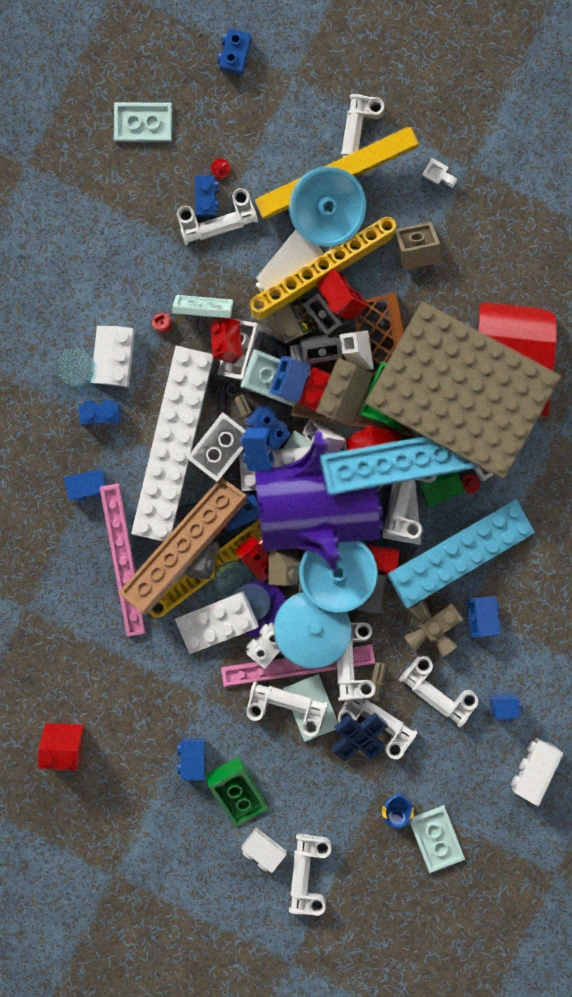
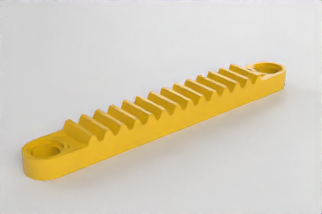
(186, 586)

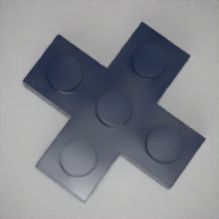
(359, 736)

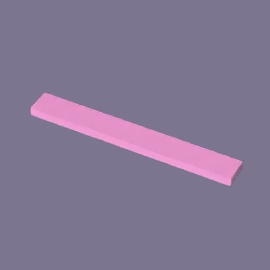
(121, 554)
(284, 668)

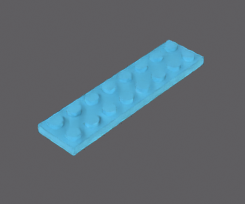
(389, 464)
(460, 553)

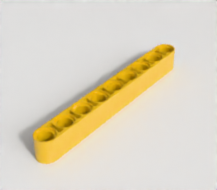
(355, 164)
(313, 268)

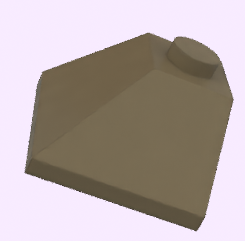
(284, 567)

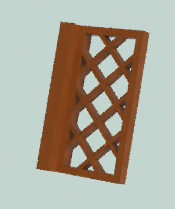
(395, 319)

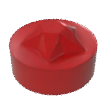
(220, 168)
(162, 322)
(470, 483)

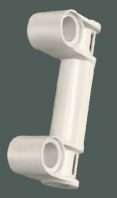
(355, 121)
(220, 224)
(399, 509)
(345, 668)
(434, 696)
(313, 710)
(394, 727)
(300, 874)

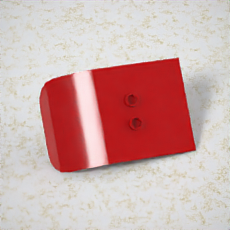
(524, 330)

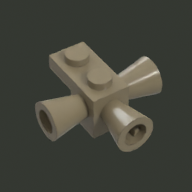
(433, 627)

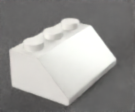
(249, 332)
(113, 355)
(218, 447)
(536, 771)

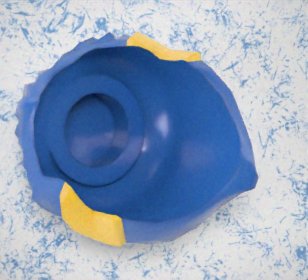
(398, 811)

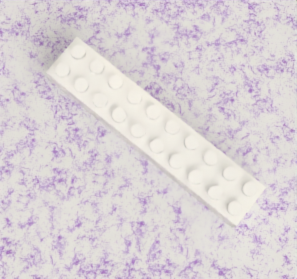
(172, 443)

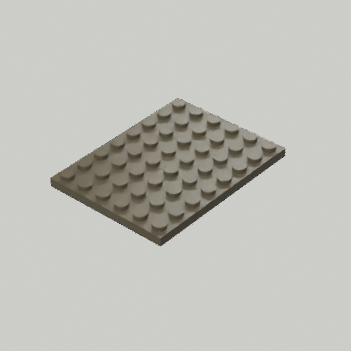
(462, 390)

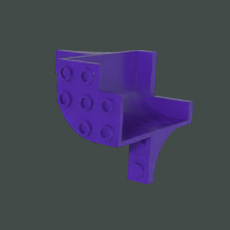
(302, 514)

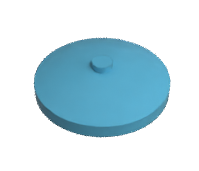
(327, 206)
(341, 588)
(310, 634)

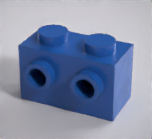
(235, 51)
(205, 201)
(290, 379)
(99, 413)
(265, 418)
(257, 449)
(84, 485)
(246, 514)
(483, 616)
(505, 707)
(192, 759)

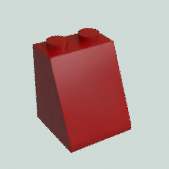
(61, 746)

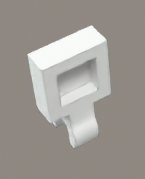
(436, 173)

